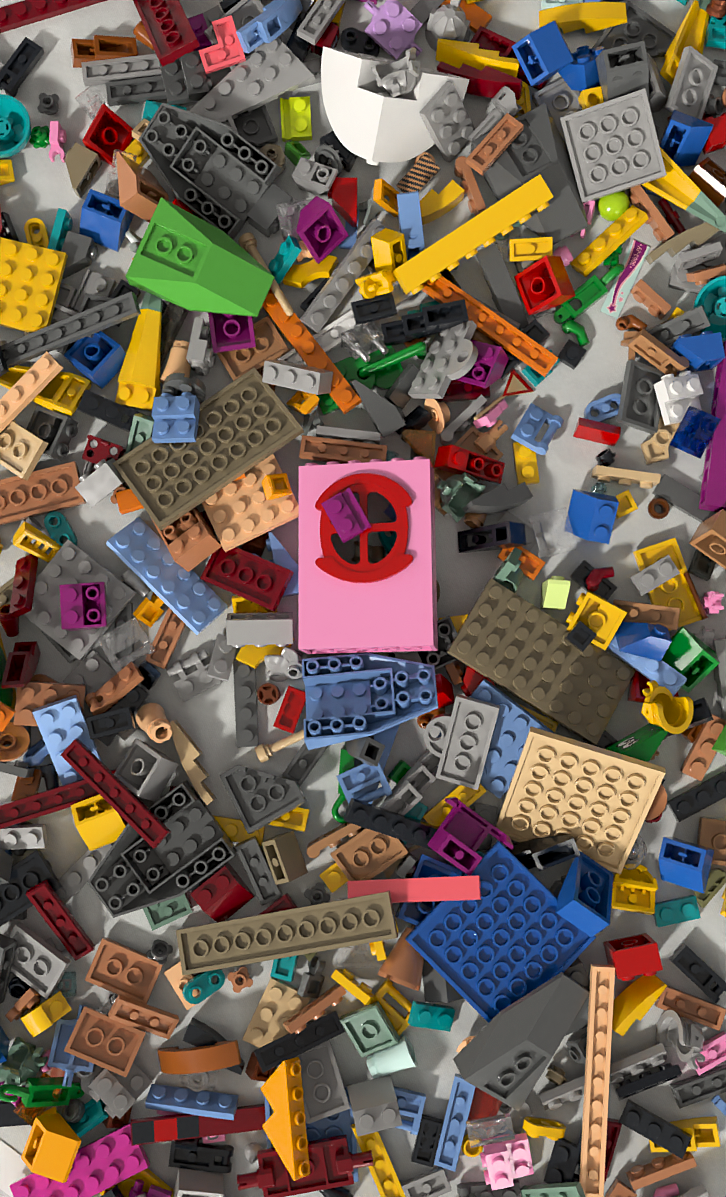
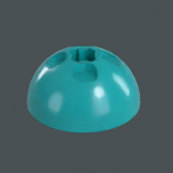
(14, 126)
(710, 296)

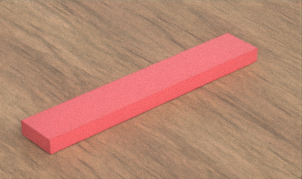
(420, 889)

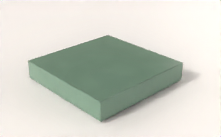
(369, 1029)

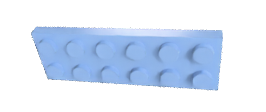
(179, 589)

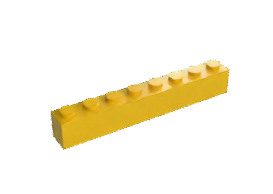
(472, 235)

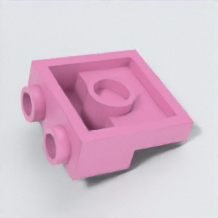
(506, 1161)

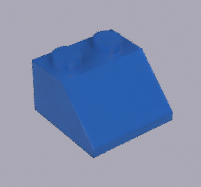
(97, 358)
(592, 515)

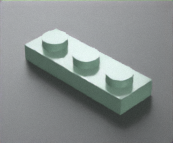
(567, 1189)

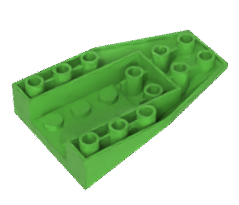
(197, 266)

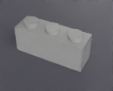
(297, 376)
(259, 629)

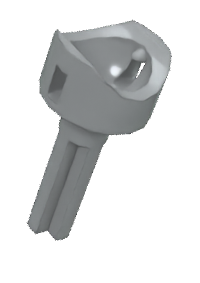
(502, 106)

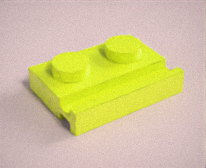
(296, 119)

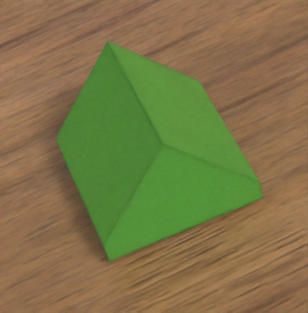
(294, 151)

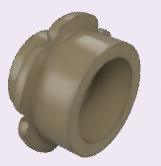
(556, 1075)

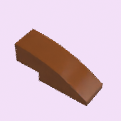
(102, 48)

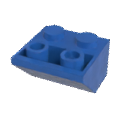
(543, 53)
(583, 71)
(685, 138)
(104, 220)
(702, 351)
(685, 863)

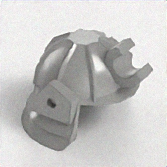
(447, 23)
(400, 76)
(682, 1035)

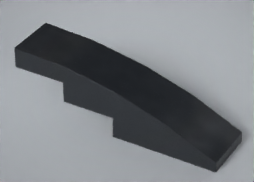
(425, 323)

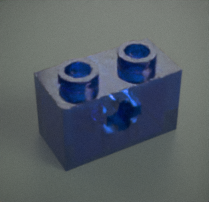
(695, 431)

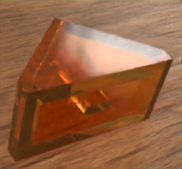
(421, 442)

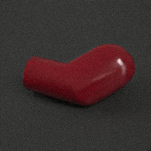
(597, 575)

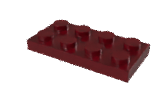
(248, 576)

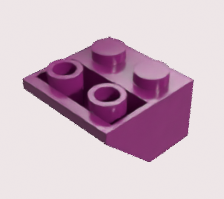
(488, 366)
(83, 606)

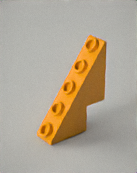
(287, 1124)

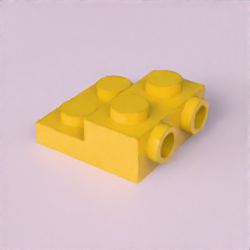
(598, 616)

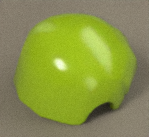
(613, 205)

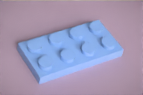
(60, 726)

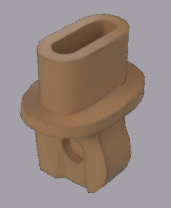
(628, 335)

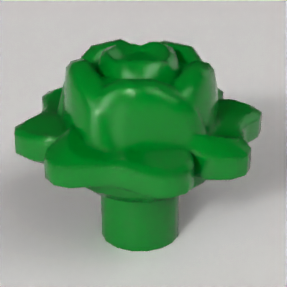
(40, 137)

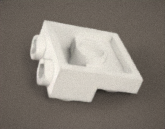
(677, 394)

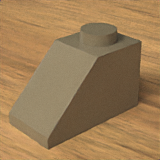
(82, 167)

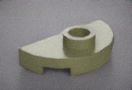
(715, 882)

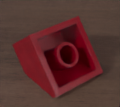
(222, 894)

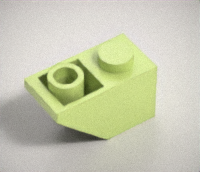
(554, 593)

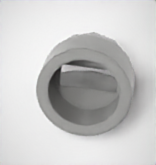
(251, 1151)

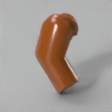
(629, 322)
(423, 719)

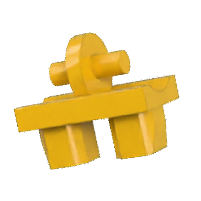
(376, 283)

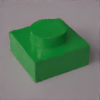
(399, 771)

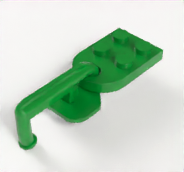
(378, 371)

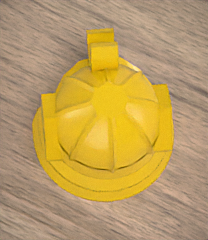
(666, 710)

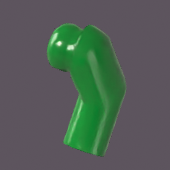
(578, 330)

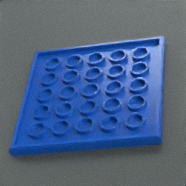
(504, 942)

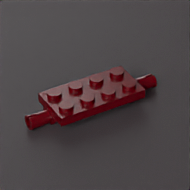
(329, 1168)

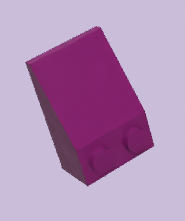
(231, 332)

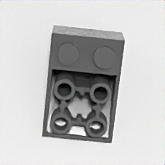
(623, 70)
(440, 658)

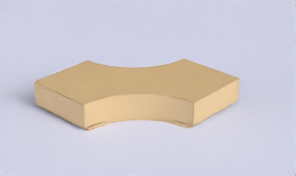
(657, 447)

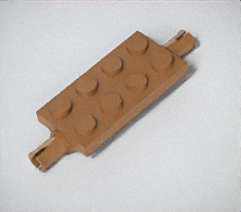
(476, 442)

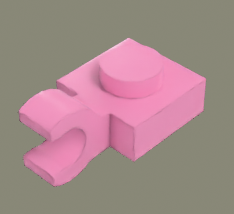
(56, 138)

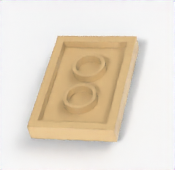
(20, 450)
(275, 1007)

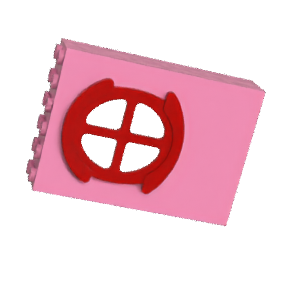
(368, 604)

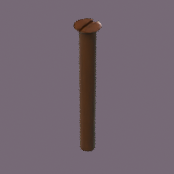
(695, 595)

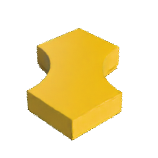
(302, 274)
(254, 655)

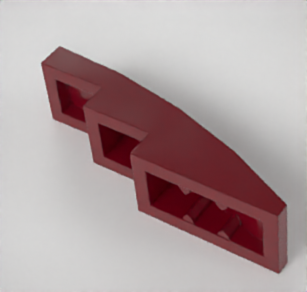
(492, 41)
(485, 81)

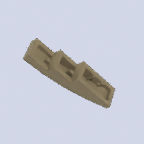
(694, 237)

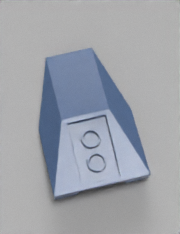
(363, 695)

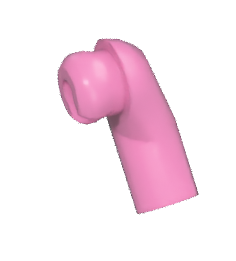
(667, 1191)

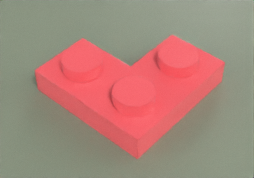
(227, 51)

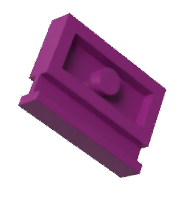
(346, 515)

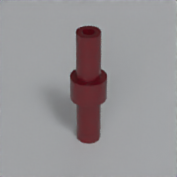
(672, 216)

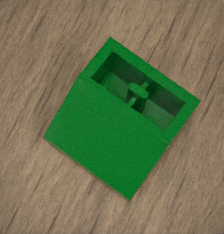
(690, 657)

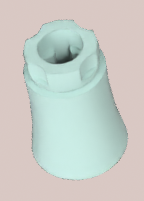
(392, 1059)

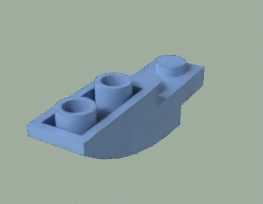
(269, 24)

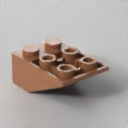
(138, 188)
(190, 539)

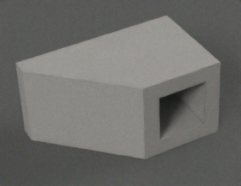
(314, 176)

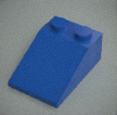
(426, 867)
(586, 895)

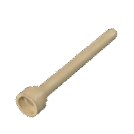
(249, 244)
(264, 752)

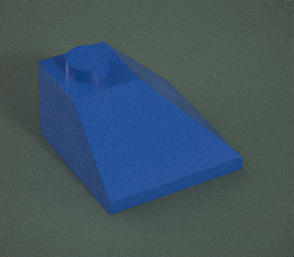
(643, 639)

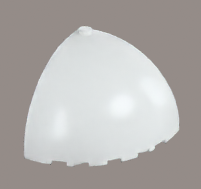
(372, 120)

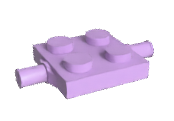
(392, 27)

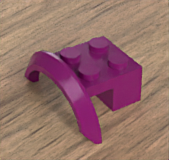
(462, 835)

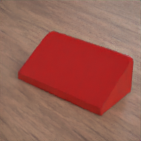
(597, 431)

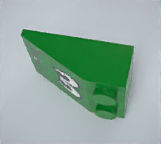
(641, 743)

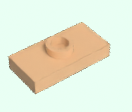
(177, 980)

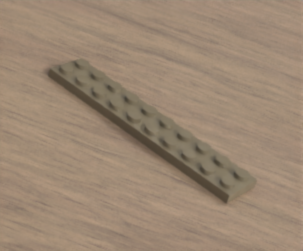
(287, 933)

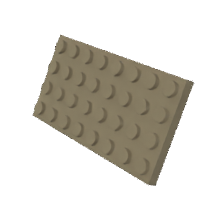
(233, 435)
(533, 660)

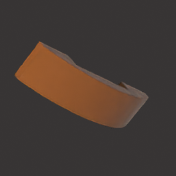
(199, 1059)

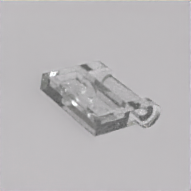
(559, 530)
(122, 638)

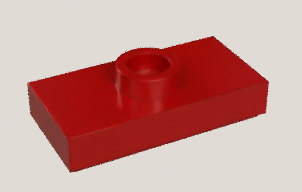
(290, 710)

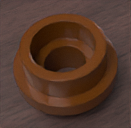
(665, 508)

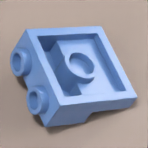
(175, 418)

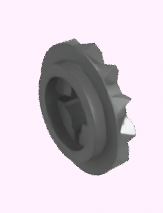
(322, 156)

